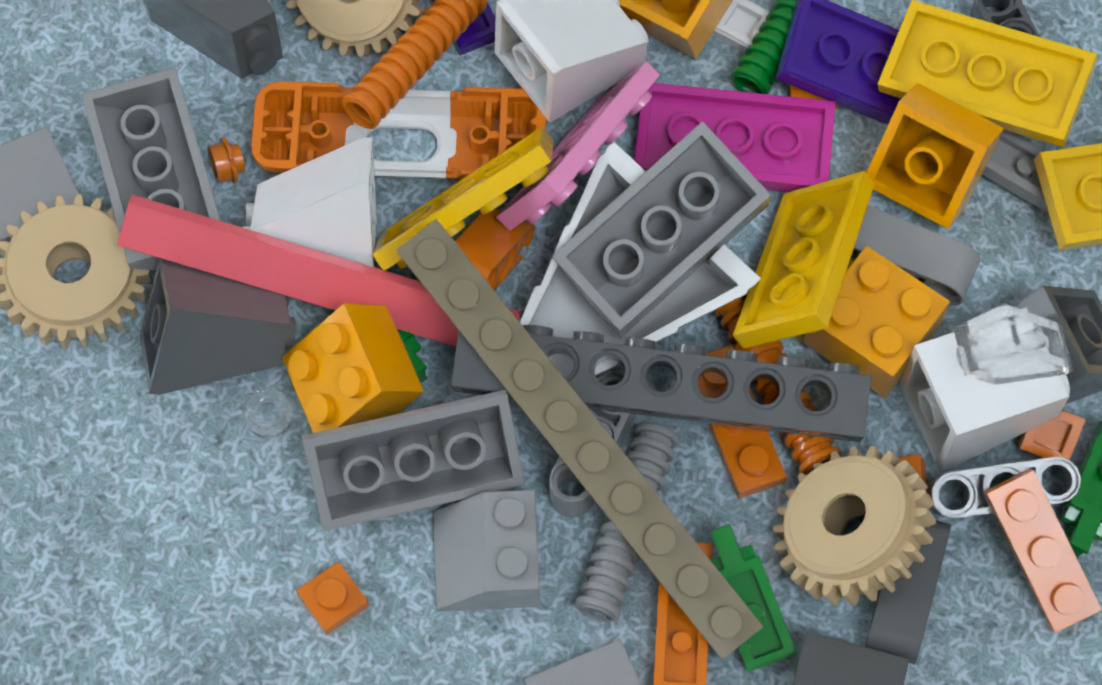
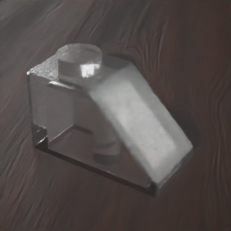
(1011, 346)

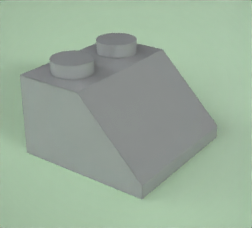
(487, 552)

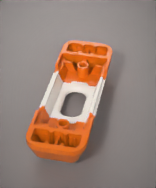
(471, 127)

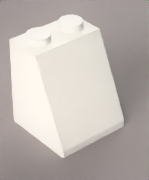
(567, 49)
(323, 204)
(969, 416)

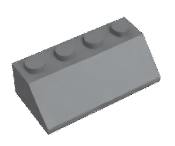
(148, 149)
(662, 229)
(413, 460)

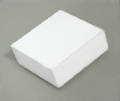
(740, 23)

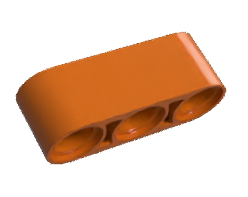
(494, 247)

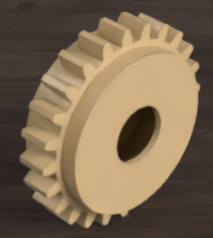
(357, 22)
(75, 307)
(877, 551)

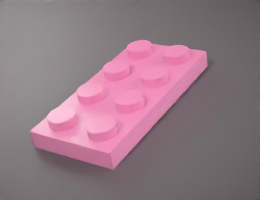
(580, 147)

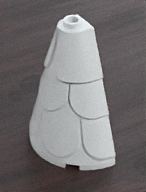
(565, 310)

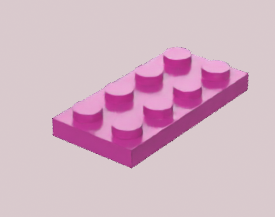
(774, 136)

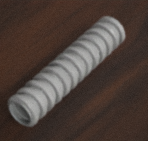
(615, 555)

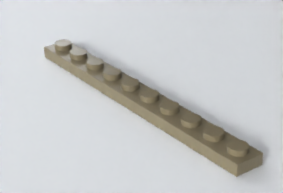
(579, 439)

